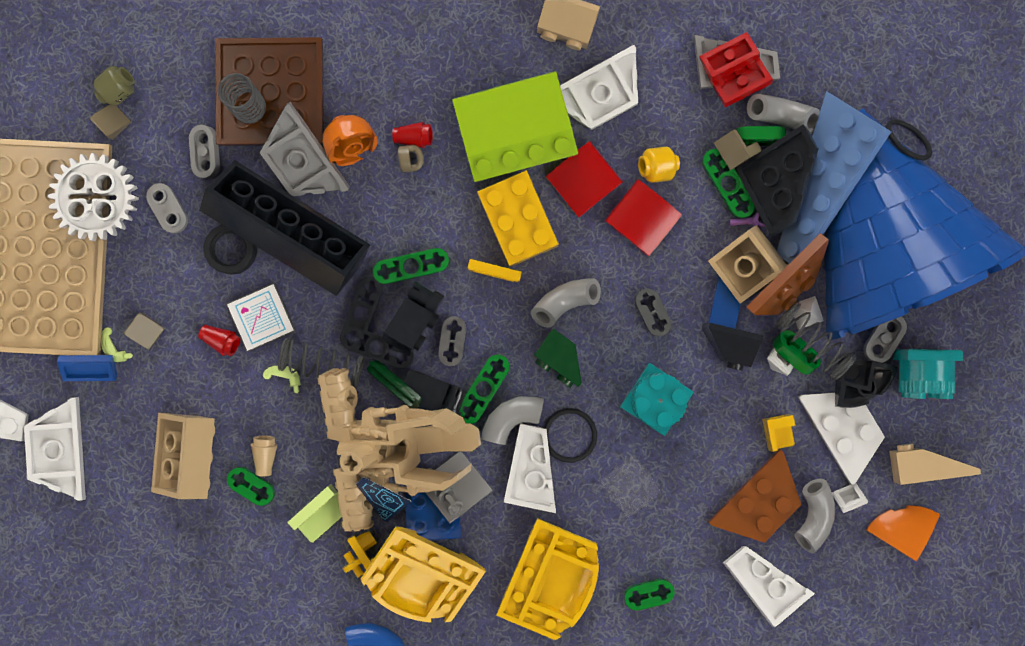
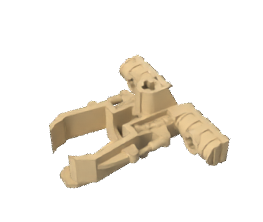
(387, 447)

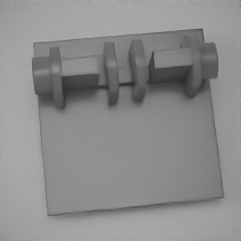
(463, 493)

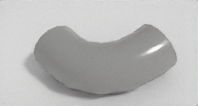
(782, 112)
(564, 298)
(508, 415)
(820, 515)

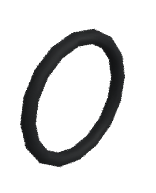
(902, 148)
(594, 435)

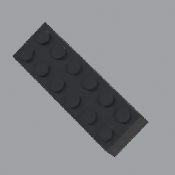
(284, 227)

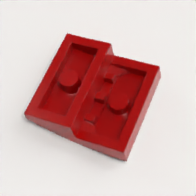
(735, 69)
(584, 179)
(643, 217)

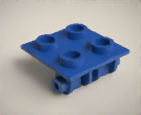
(427, 519)

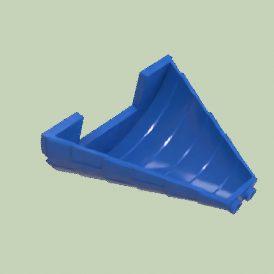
(905, 244)

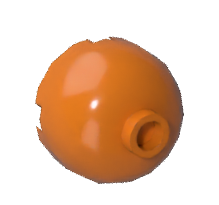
(347, 138)

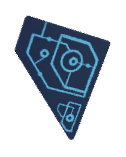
(383, 500)

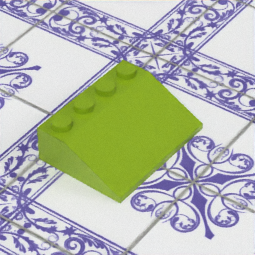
(515, 126)

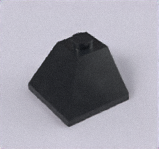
(733, 345)

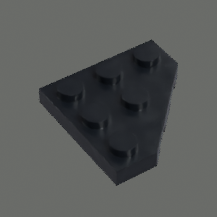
(780, 178)

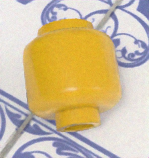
(658, 164)

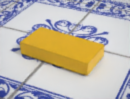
(494, 271)

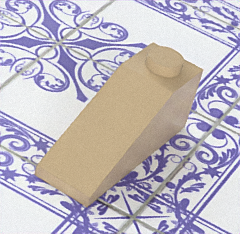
(919, 465)

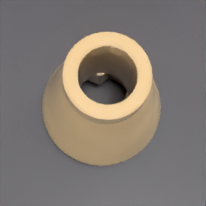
(263, 453)

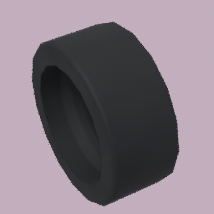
(214, 262)

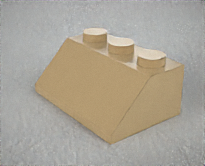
(183, 456)

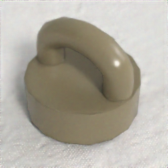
(405, 158)

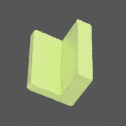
(318, 514)

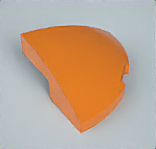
(905, 529)

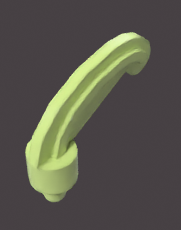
(109, 348)
(293, 378)

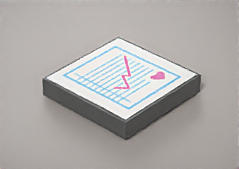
(261, 317)

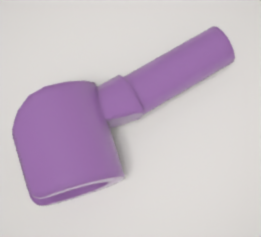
(749, 220)

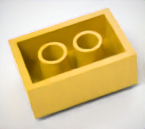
(518, 218)

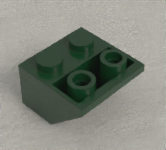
(560, 355)

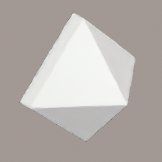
(809, 305)
(778, 363)
(849, 497)

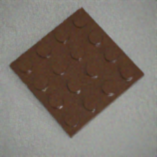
(282, 73)

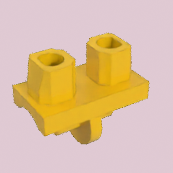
(359, 545)

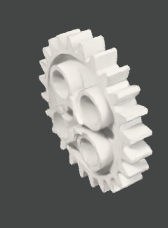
(94, 173)

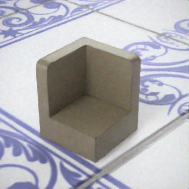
(734, 149)

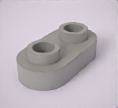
(203, 153)
(166, 207)
(886, 340)

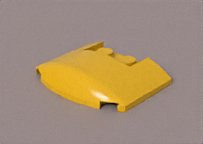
(420, 577)
(551, 581)

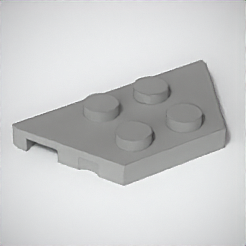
(300, 158)

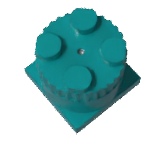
(927, 372)
(657, 399)

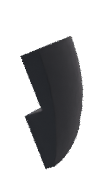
(863, 383)

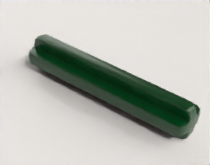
(394, 384)

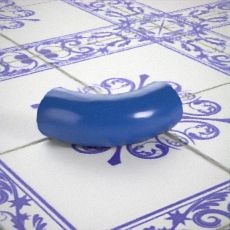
(371, 635)

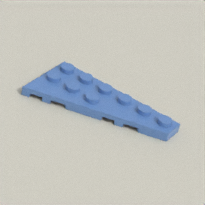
(846, 149)

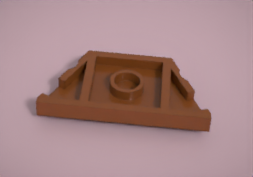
(792, 281)
(761, 502)

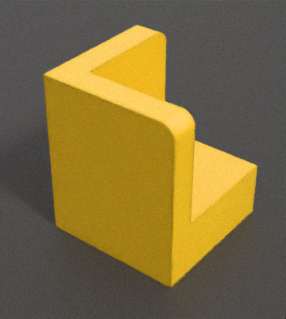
(779, 431)

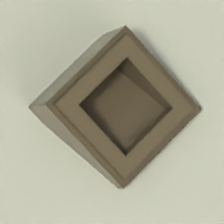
(110, 121)
(144, 330)

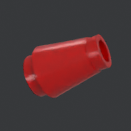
(414, 134)
(219, 339)

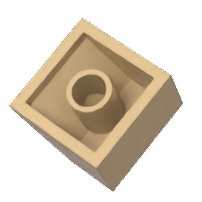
(568, 21)
(748, 264)

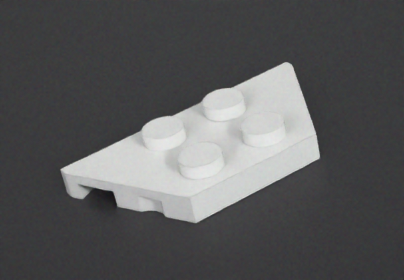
(603, 90)
(847, 432)
(56, 450)

